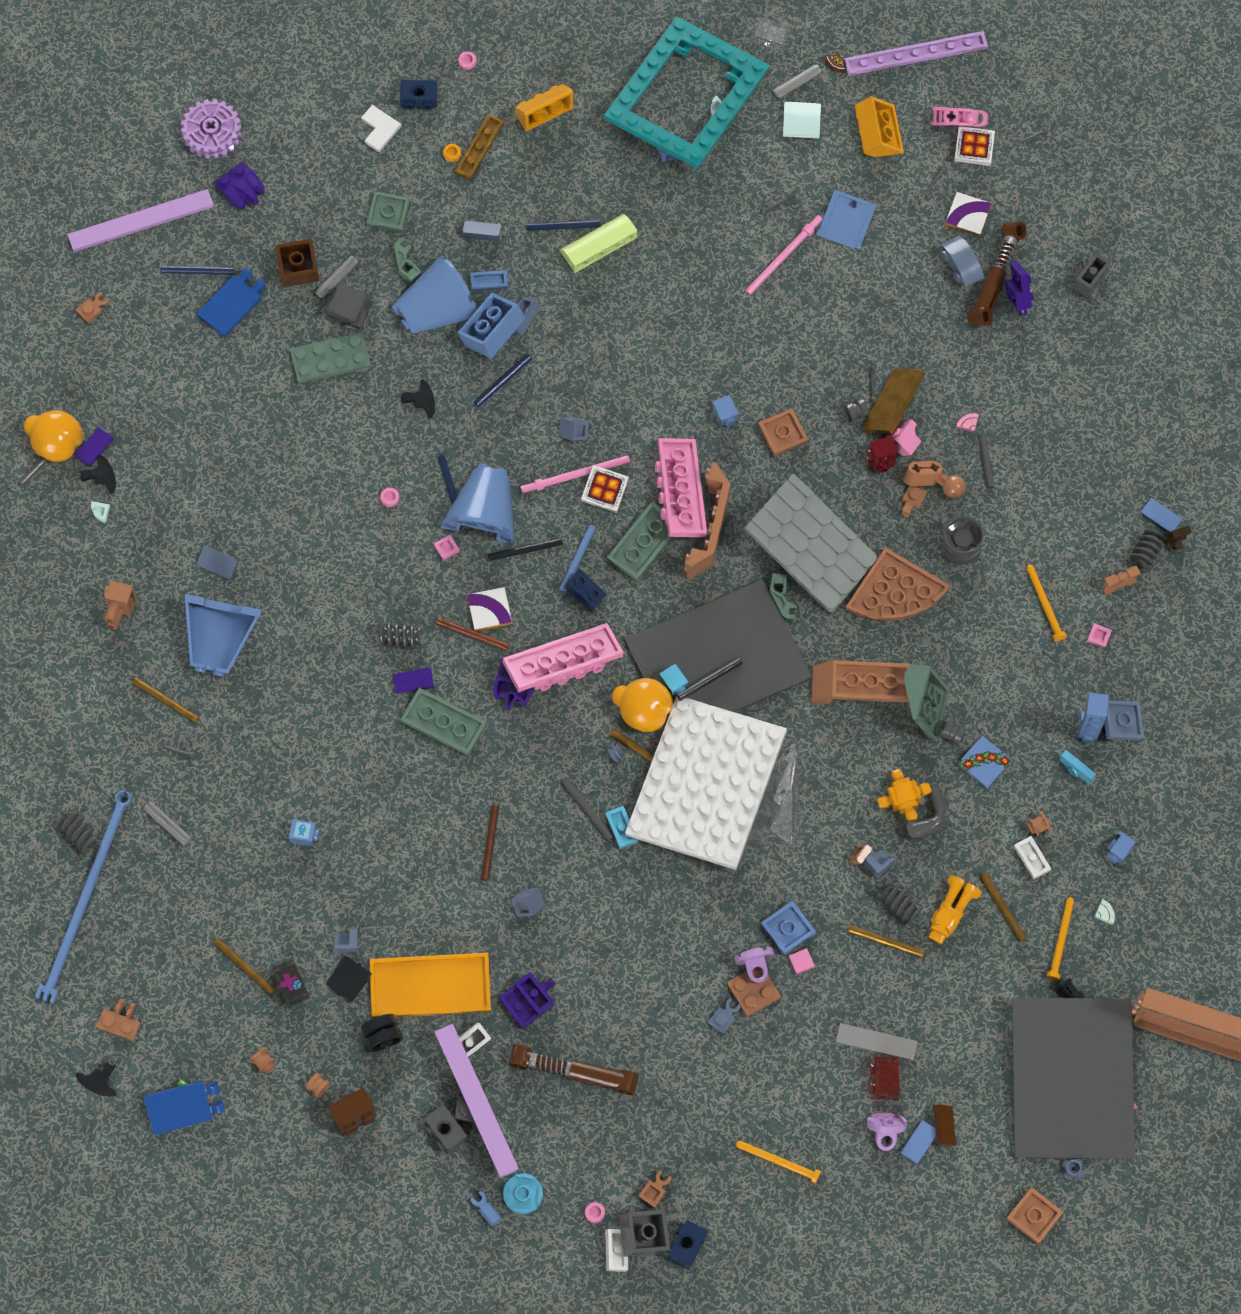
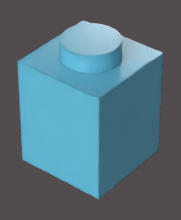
(673, 680)

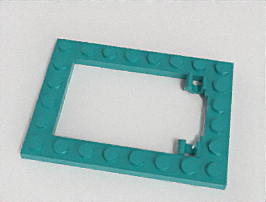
(686, 34)

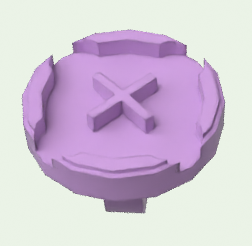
(754, 959)
(886, 1125)

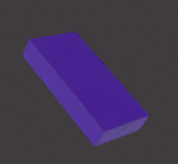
(94, 447)
(413, 680)

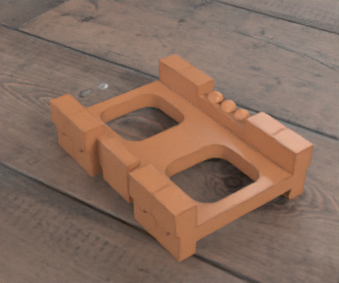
(1125, 578)

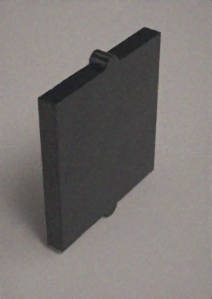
(349, 979)

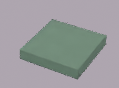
(388, 211)

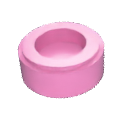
(467, 60)
(389, 497)
(594, 1212)

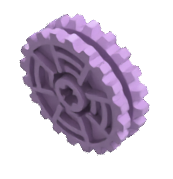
(211, 128)

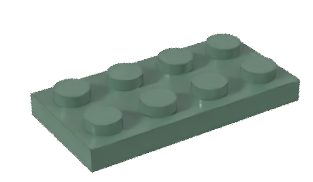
(330, 357)
(641, 543)
(443, 721)

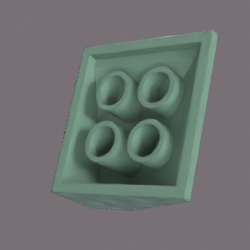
(926, 698)

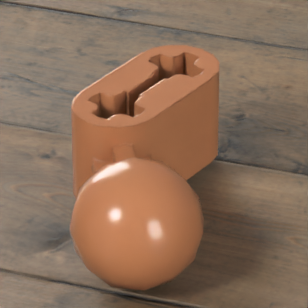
(929, 473)

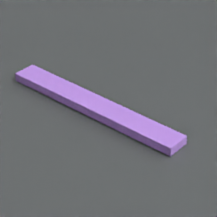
(915, 53)
(140, 220)
(476, 1100)

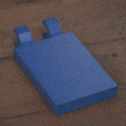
(232, 303)
(182, 1106)

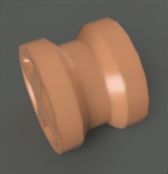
(317, 1085)

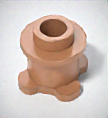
(1039, 824)
(263, 1060)

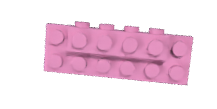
(680, 488)
(563, 659)

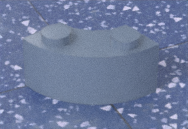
(962, 261)

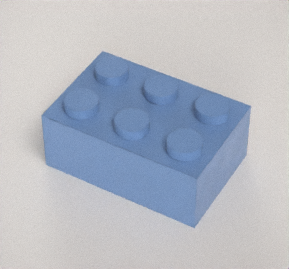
(491, 325)

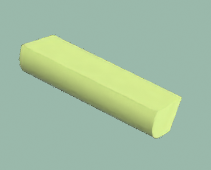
(599, 243)

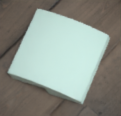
(801, 120)

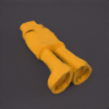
(946, 918)

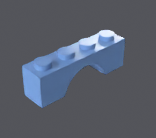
(1093, 718)

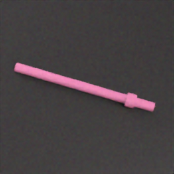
(807, 230)
(540, 484)

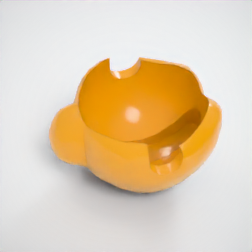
(54, 435)
(643, 704)

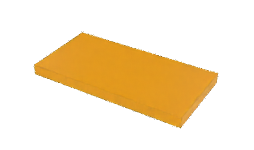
(430, 985)

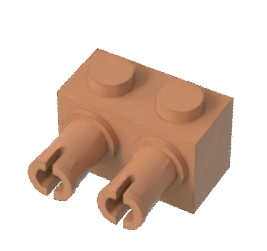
(120, 601)

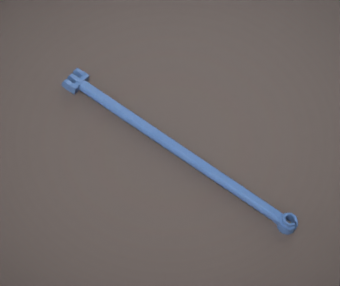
(83, 900)

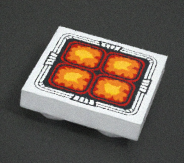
(974, 146)
(604, 488)

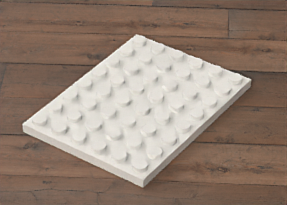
(706, 782)

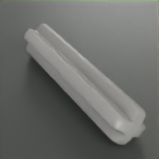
(797, 81)
(336, 277)
(167, 823)

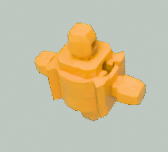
(904, 795)

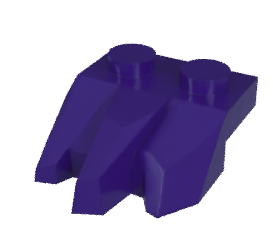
(241, 186)
(505, 687)

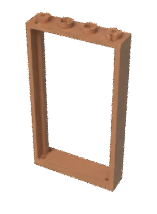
(1185, 1032)

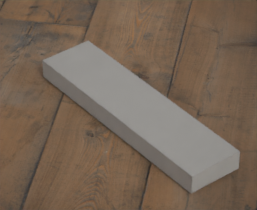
(876, 1042)

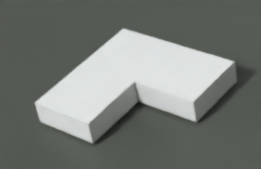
(383, 125)

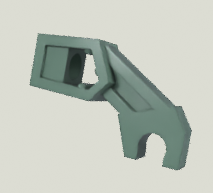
(401, 257)
(783, 606)

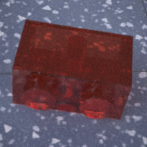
(885, 1078)

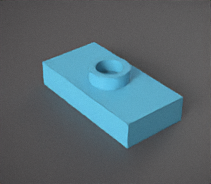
(1076, 767)
(619, 822)

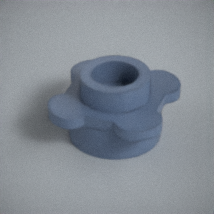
(616, 752)
(1078, 1168)

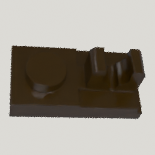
(1176, 537)

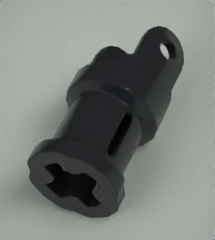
(1068, 984)

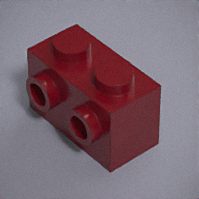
(881, 454)

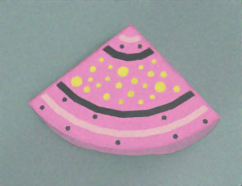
(968, 422)

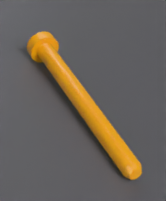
(1058, 634)
(1053, 974)
(779, 1161)

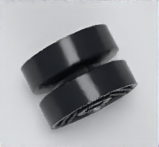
(382, 1032)

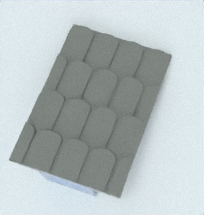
(811, 543)

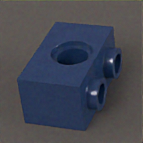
(411, 88)
(585, 590)
(693, 1233)

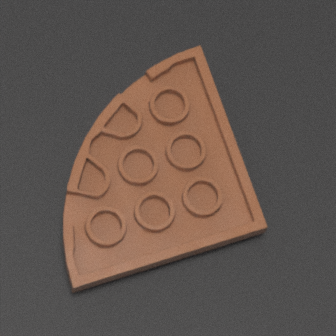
(896, 590)

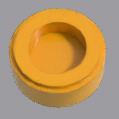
(452, 152)

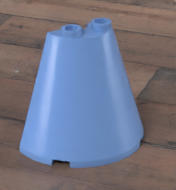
(435, 299)
(484, 504)
(216, 633)

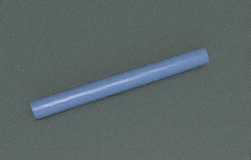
(578, 556)

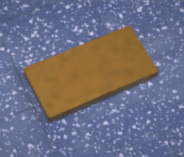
(893, 401)

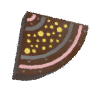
(836, 62)

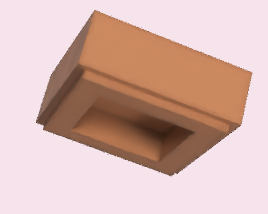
(860, 854)

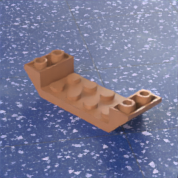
(704, 559)
(859, 681)

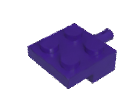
(1018, 288)
(528, 999)

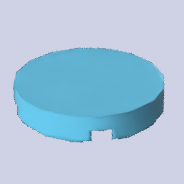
(522, 1201)

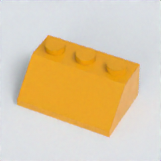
(544, 106)
(878, 128)

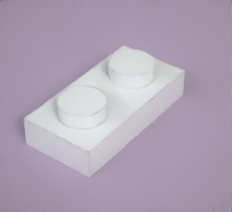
(1032, 857)
(614, 1251)

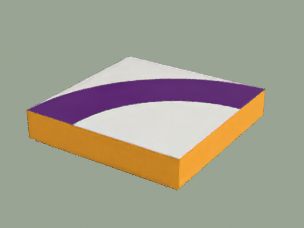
(968, 214)
(489, 609)

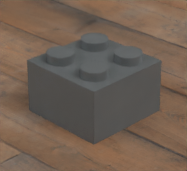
(644, 1233)

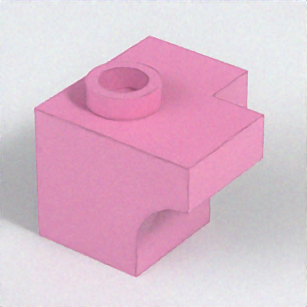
(905, 437)

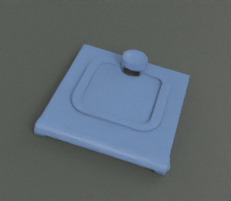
(846, 220)

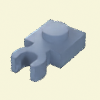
(722, 1018)

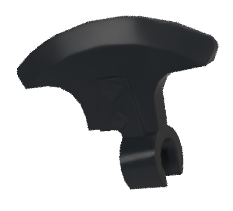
(421, 399)
(102, 475)
(98, 1080)

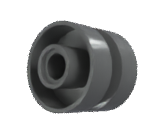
(962, 540)

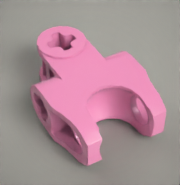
(958, 117)

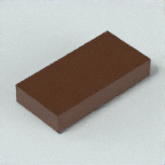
(944, 1125)

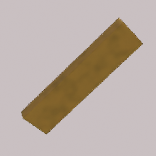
(479, 147)

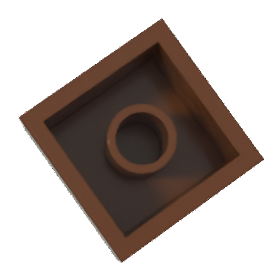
(297, 263)
(353, 1112)

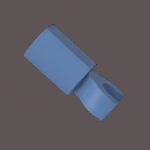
(487, 1210)

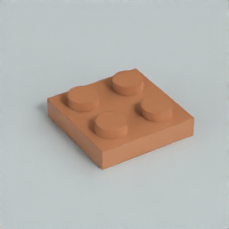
(783, 432)
(753, 995)
(1034, 1215)

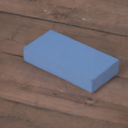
(489, 280)
(1161, 516)
(919, 1142)

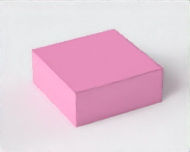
(446, 547)
(1099, 635)
(801, 961)

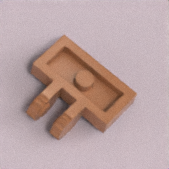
(118, 1024)

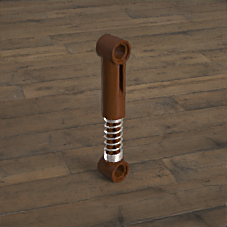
(982, 312)
(620, 1081)

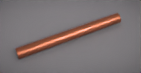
(473, 634)
(489, 843)

